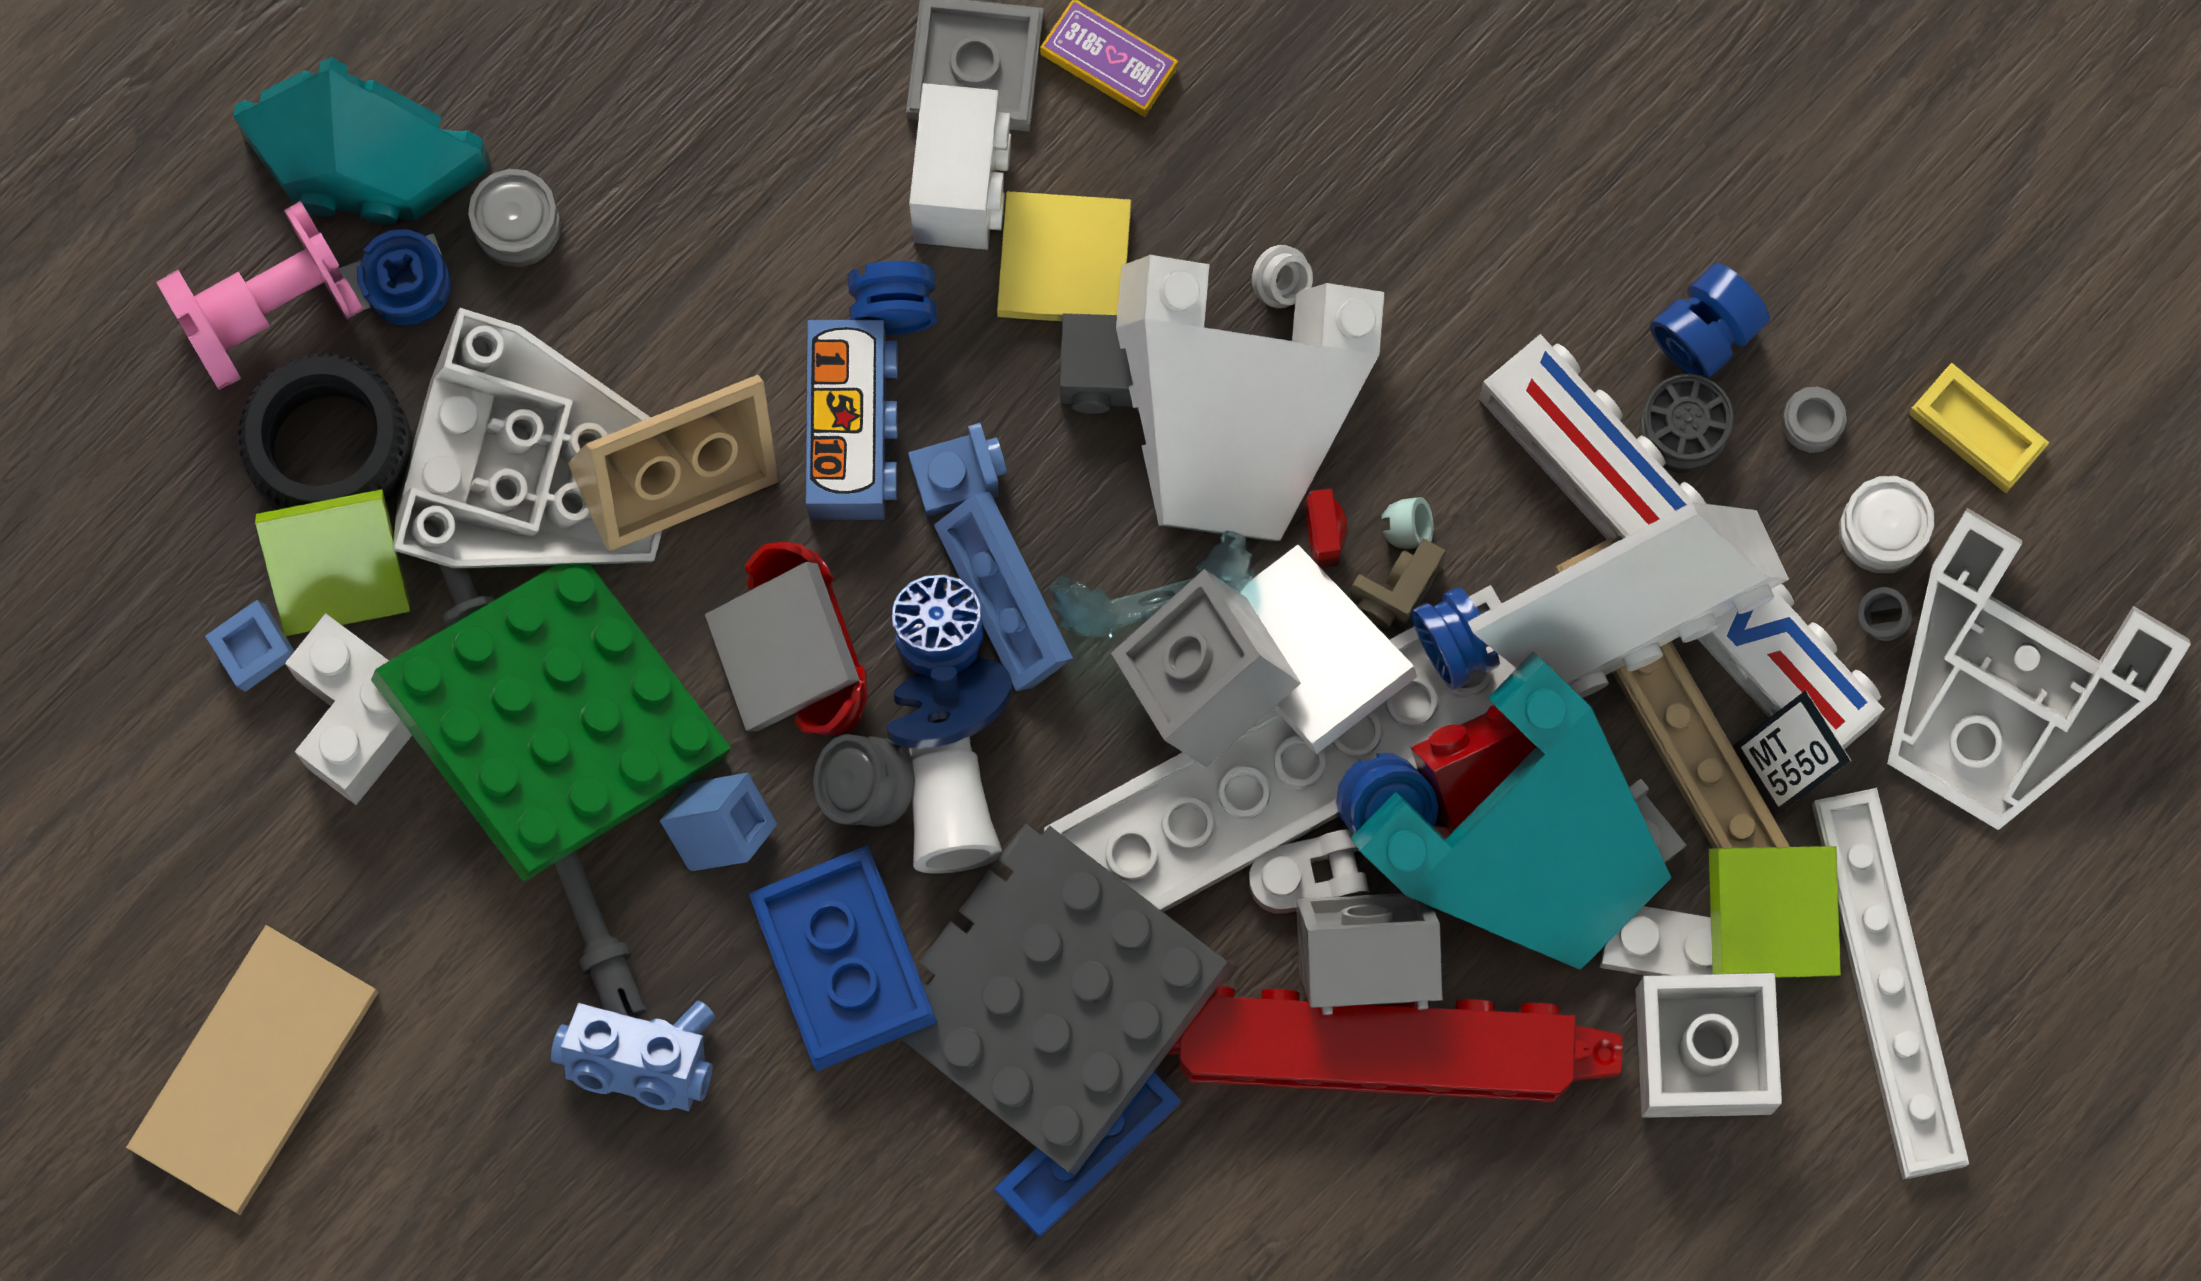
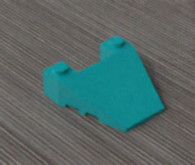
(1551, 852)

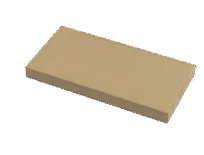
(252, 1070)

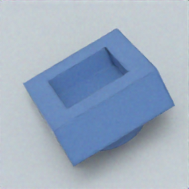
(250, 645)

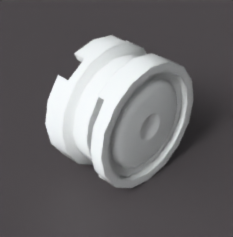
(1886, 524)

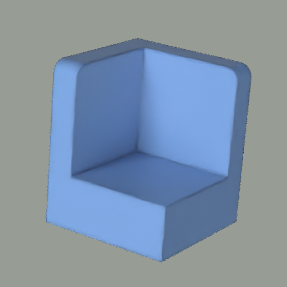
(718, 822)

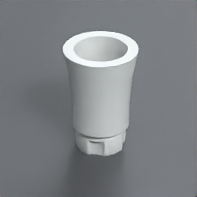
(950, 811)

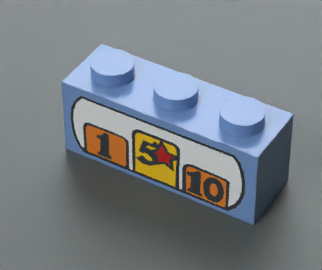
(849, 420)

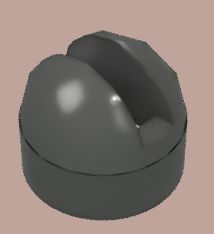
(1884, 602)

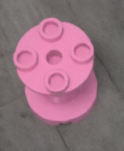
(236, 308)

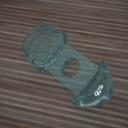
(1094, 614)

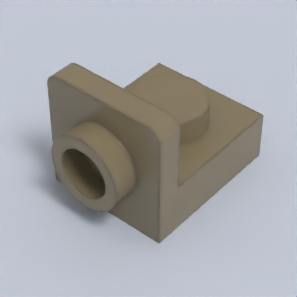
(1411, 581)

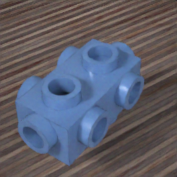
(637, 1057)

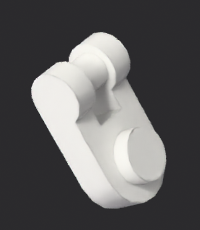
(1288, 874)

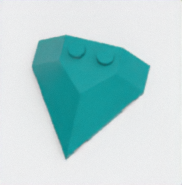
(357, 146)

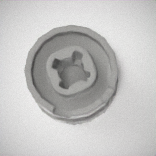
(514, 217)

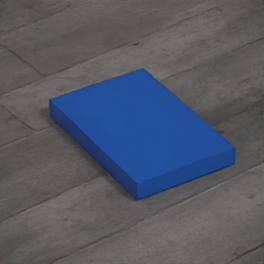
(842, 958)

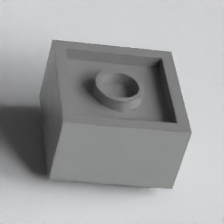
(1205, 668)
(1368, 951)

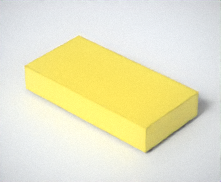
(1978, 428)

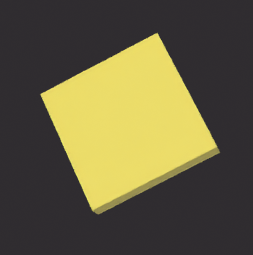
(1062, 255)

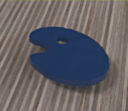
(964, 698)

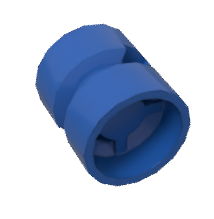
(1718, 314)

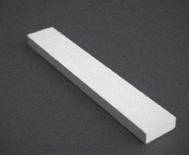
(1891, 986)

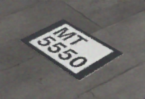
(1790, 754)

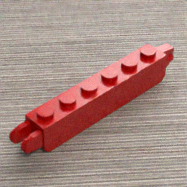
(1394, 1047)

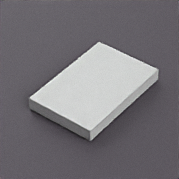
(1329, 644)

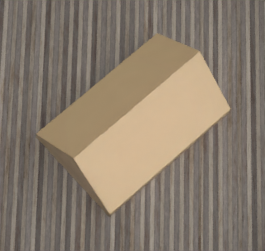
(678, 464)

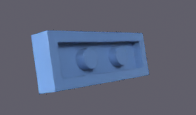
(1007, 593)

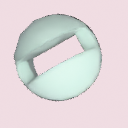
(1409, 523)

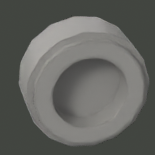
(1813, 419)

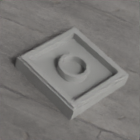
(978, 48)
(782, 647)

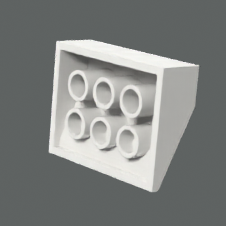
(1639, 595)

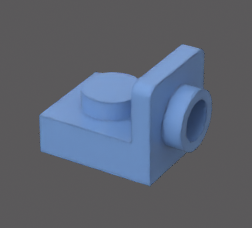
(957, 470)

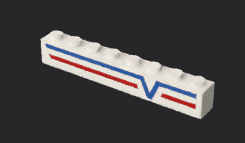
(1624, 489)

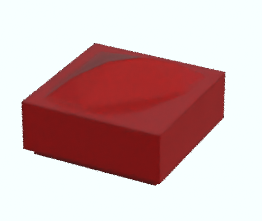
(1325, 527)

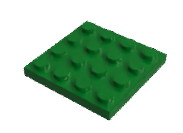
(550, 716)

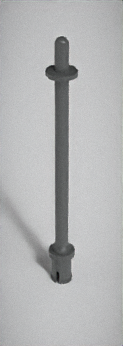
(603, 954)

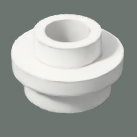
(1295, 276)

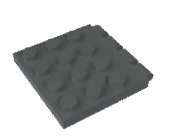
(1060, 994)

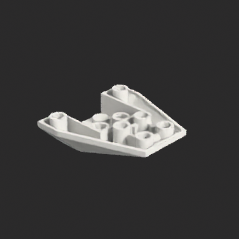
(495, 452)

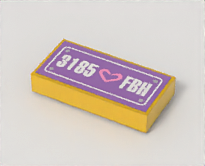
(1109, 57)

